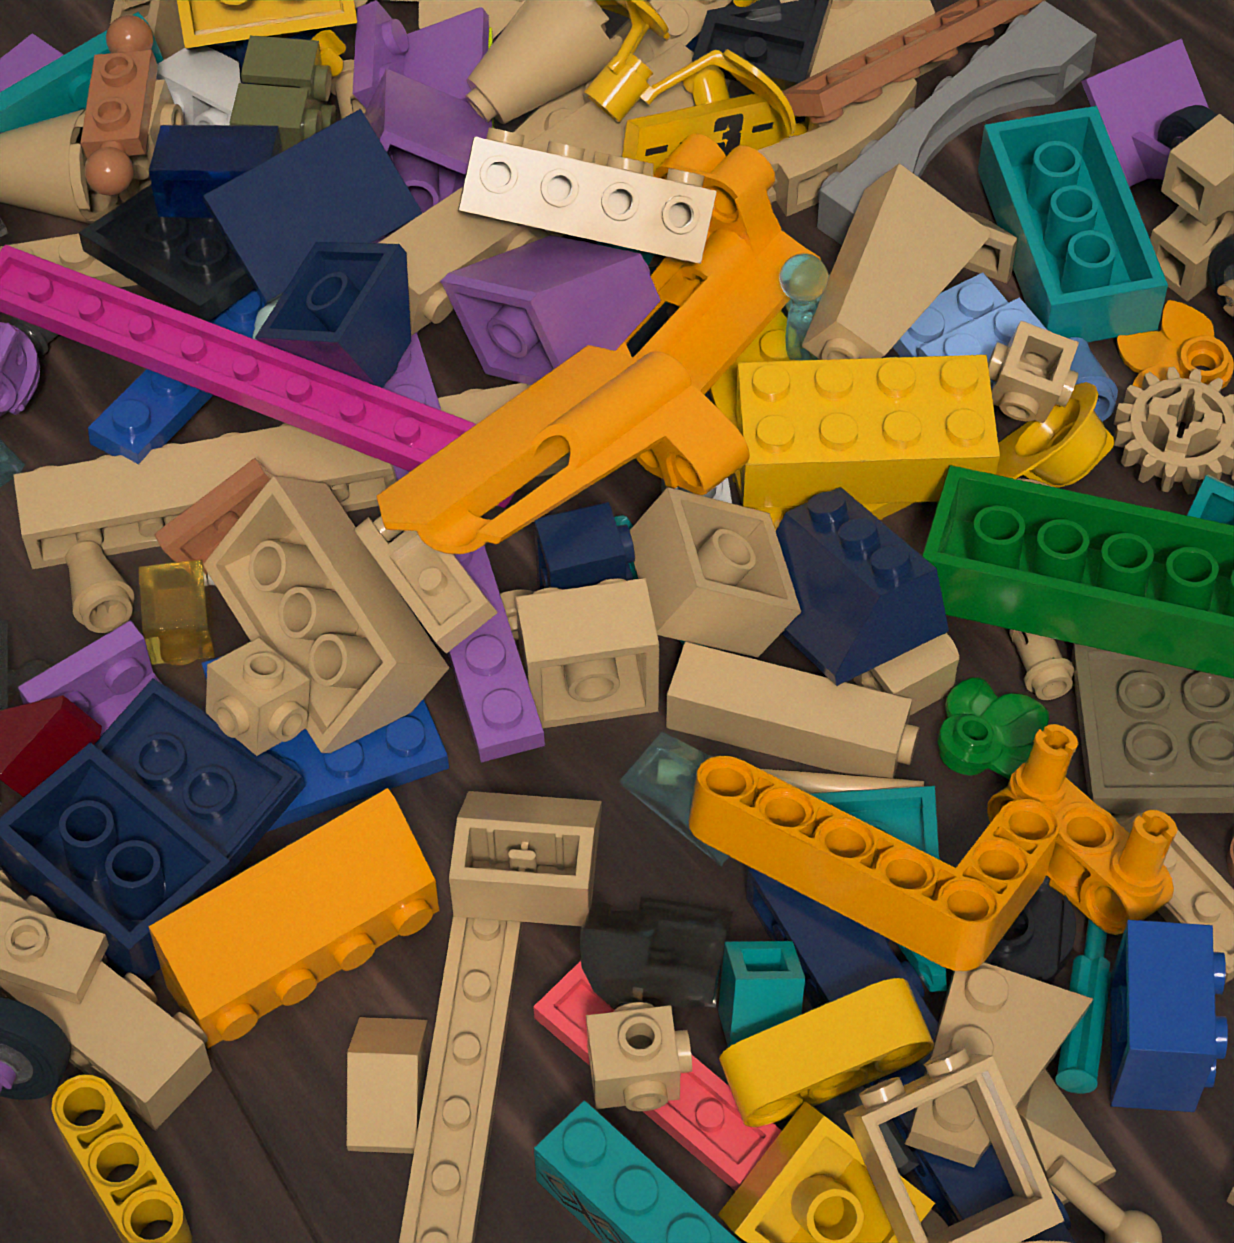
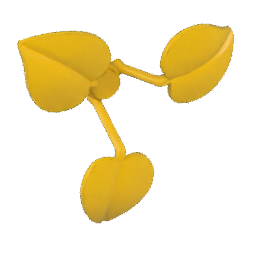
(626, 77)

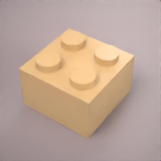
(714, 572)
(590, 651)

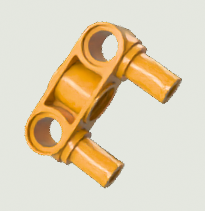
(1094, 860)

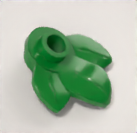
(988, 729)

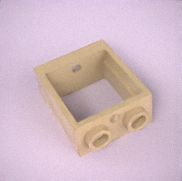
(1010, 1221)

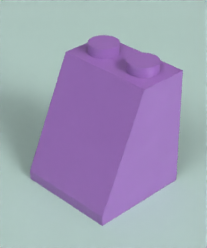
(424, 135)
(548, 303)

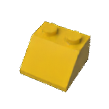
(813, 1190)

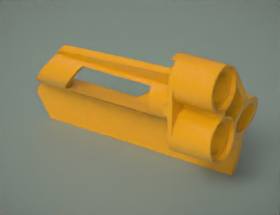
(737, 284)
(591, 405)

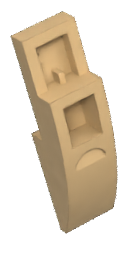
(831, 146)

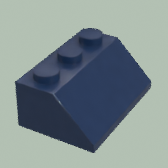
(856, 586)
(107, 856)

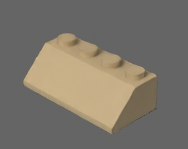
(327, 606)

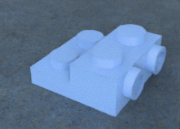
(965, 322)

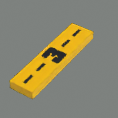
(727, 122)

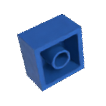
(1165, 1016)

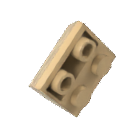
(524, 858)

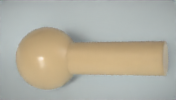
(1118, 1225)

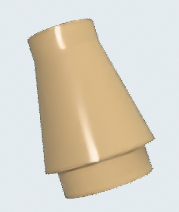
(98, 591)

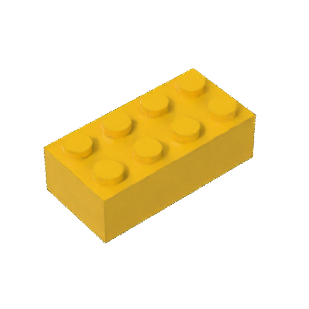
(863, 426)

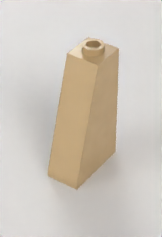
(891, 266)

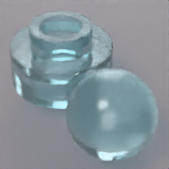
(803, 281)

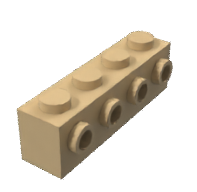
(587, 199)

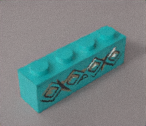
(617, 1187)

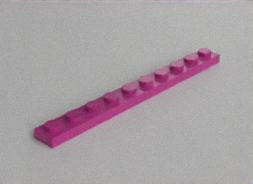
(225, 362)

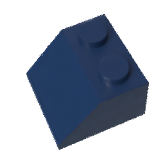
(346, 310)

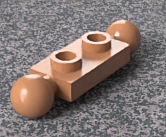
(119, 105)

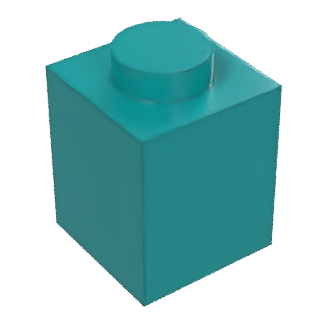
(759, 987)

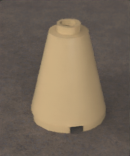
(541, 56)
(46, 170)

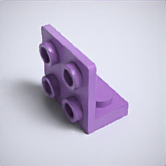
(433, 55)
(99, 677)

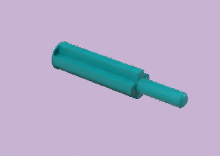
(1082, 1047)

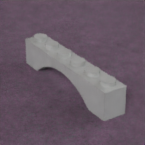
(1026, 67)

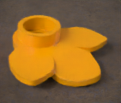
(1182, 343)

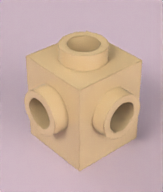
(1032, 373)
(257, 696)
(636, 1057)

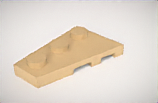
(997, 1016)

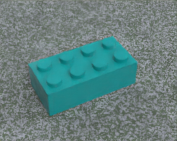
(1076, 225)

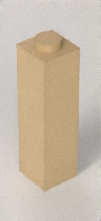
(789, 713)

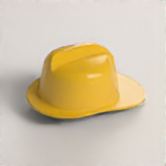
(1062, 447)

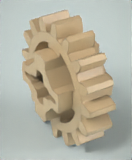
(1150, 423)

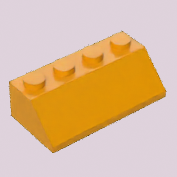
(296, 919)

